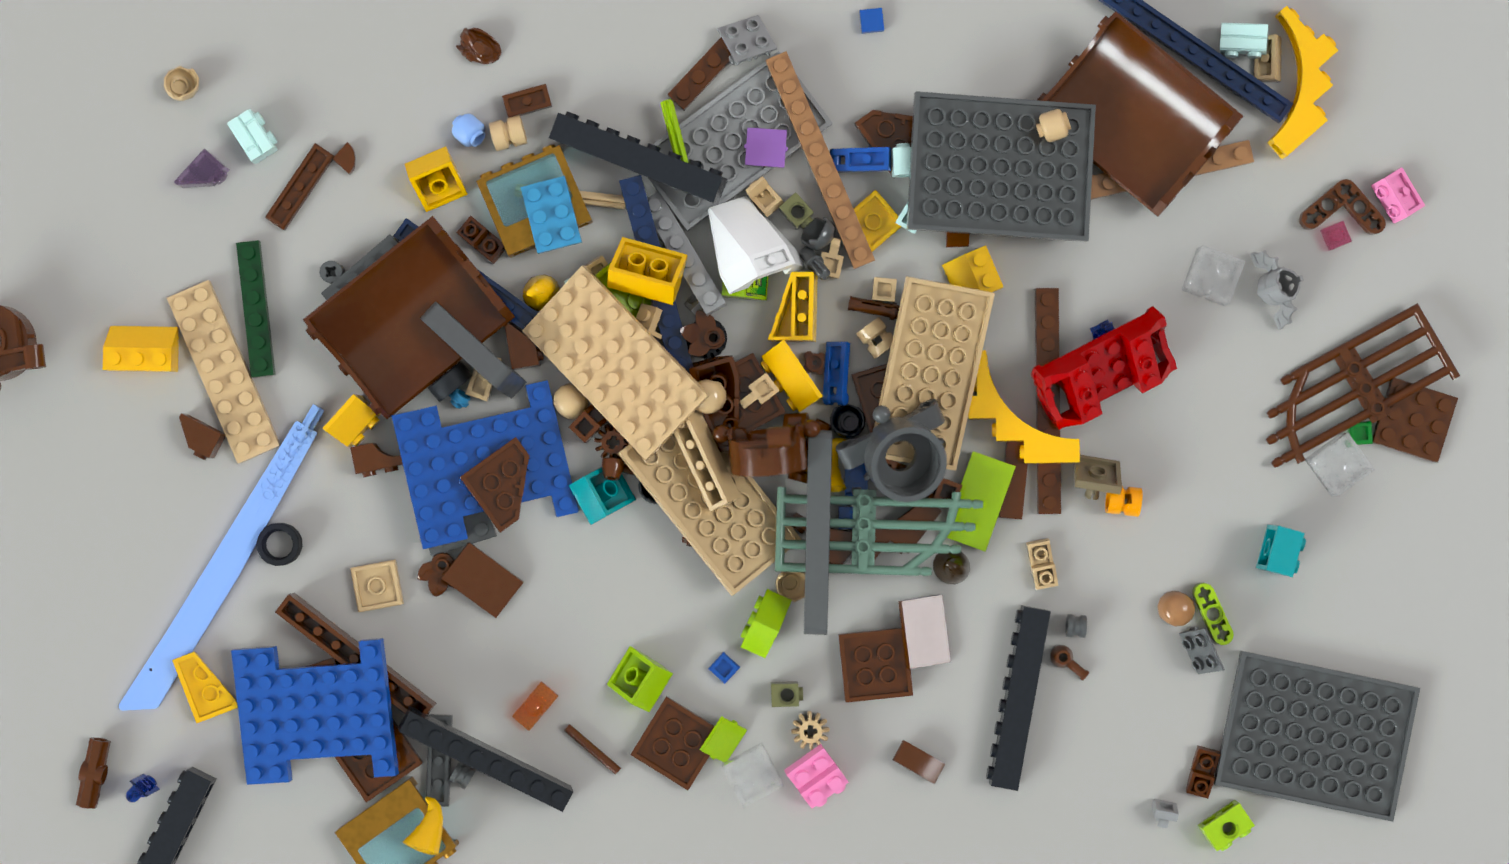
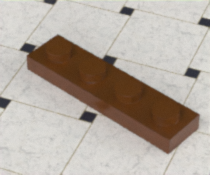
(700, 75)

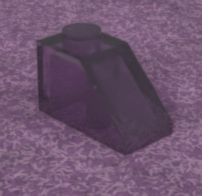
(203, 172)

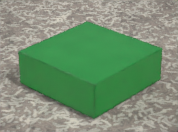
(1361, 433)

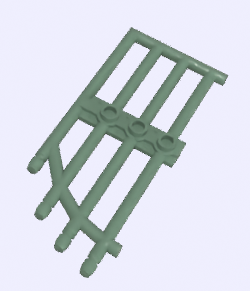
(863, 532)

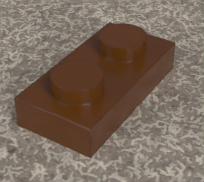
(527, 101)

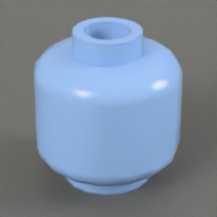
(468, 130)

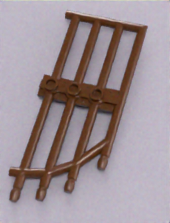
(1361, 382)

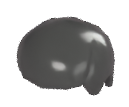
(818, 234)

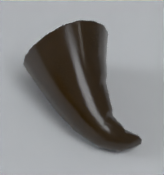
(951, 567)

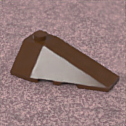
(721, 370)

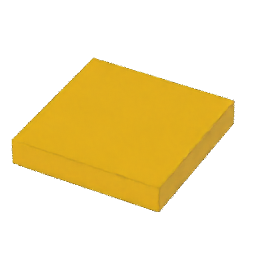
(876, 219)

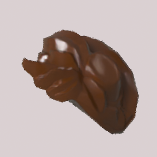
(479, 46)

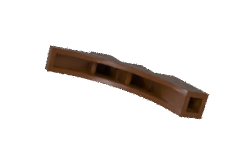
(882, 535)

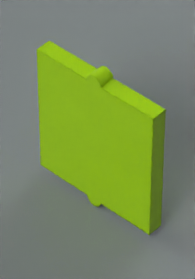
(723, 739)

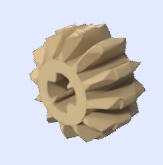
(804, 726)

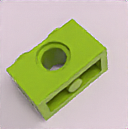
(1213, 826)

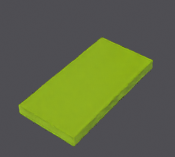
(985, 481)

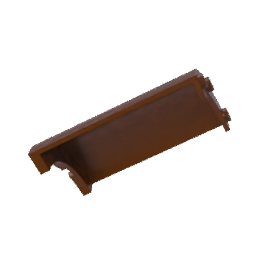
(1150, 113)
(377, 322)

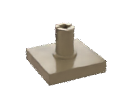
(1097, 475)

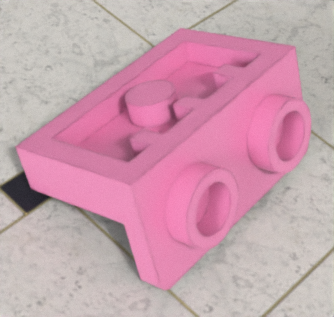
(1398, 195)

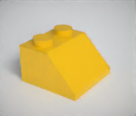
(435, 179)
(974, 271)
(352, 421)

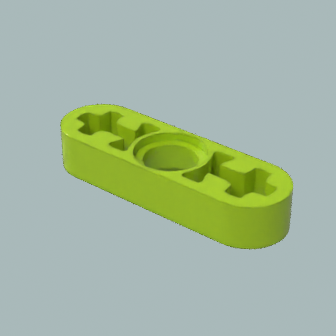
(1203, 611)

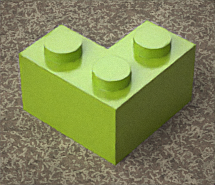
(765, 623)

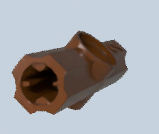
(93, 773)

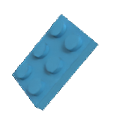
(551, 214)

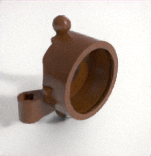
(18, 345)
(770, 449)

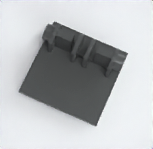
(1201, 650)

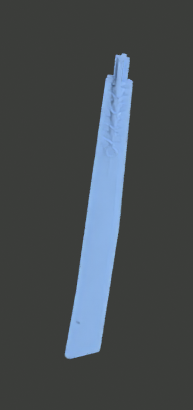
(222, 570)

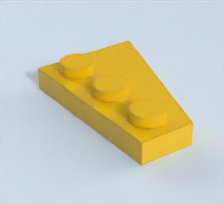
(202, 688)

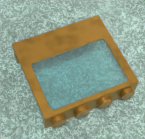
(505, 199)
(379, 830)

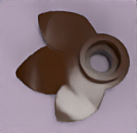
(699, 333)
(432, 573)

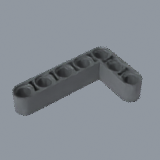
(473, 351)

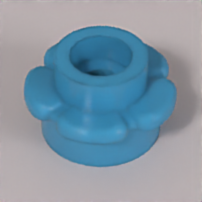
(459, 399)

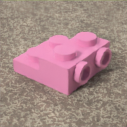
(817, 776)

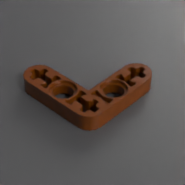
(1341, 200)

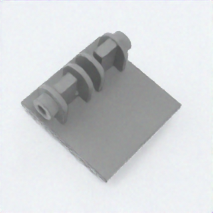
(747, 40)

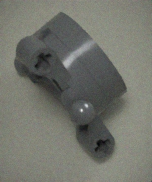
(929, 458)

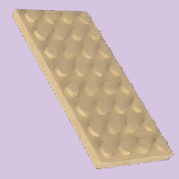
(936, 358)
(615, 362)
(731, 540)

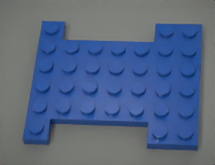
(439, 456)
(313, 712)

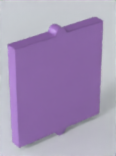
(765, 147)

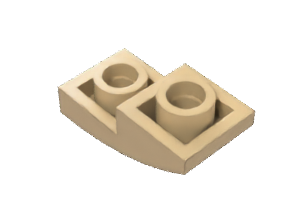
(1042, 564)

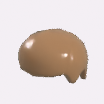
(1176, 608)

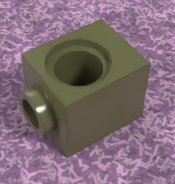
(796, 201)
(778, 701)

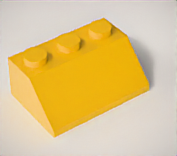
(646, 270)
(141, 349)
(790, 377)

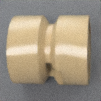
(508, 133)
(873, 330)

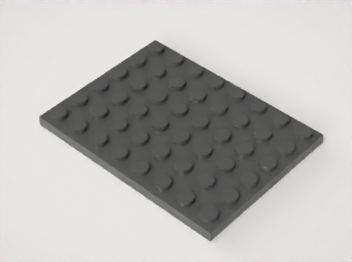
(990, 172)
(1316, 736)

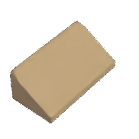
(1269, 66)

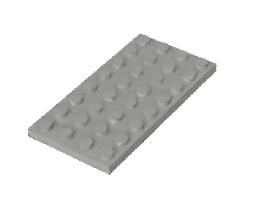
(718, 137)

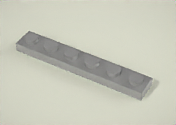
(694, 270)

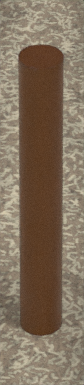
(592, 749)

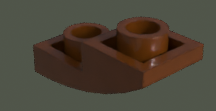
(481, 239)
(918, 762)
(1202, 772)

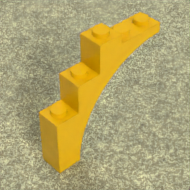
(1312, 83)
(1037, 446)

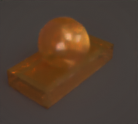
(535, 705)

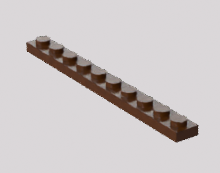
(1046, 351)

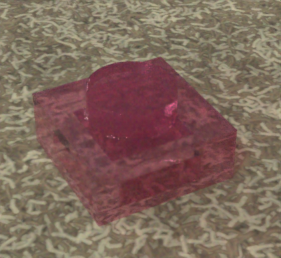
(1336, 235)

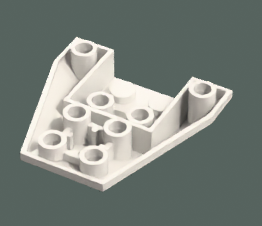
(749, 245)

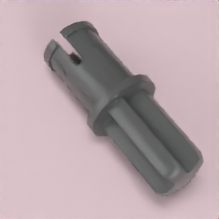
(814, 262)

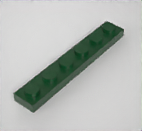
(255, 308)

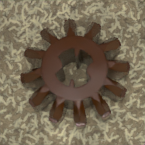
(608, 436)

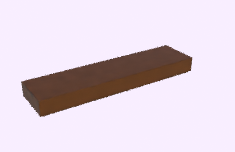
(299, 186)
(1014, 499)

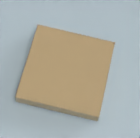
(377, 585)

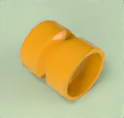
(1115, 503)

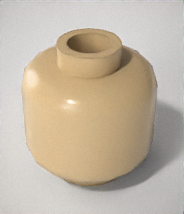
(1053, 125)

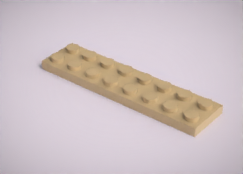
(223, 371)

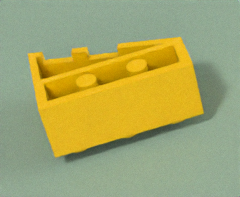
(798, 310)

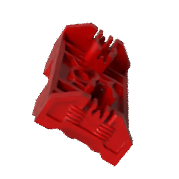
(1105, 368)

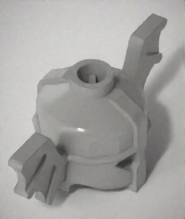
(1276, 287)

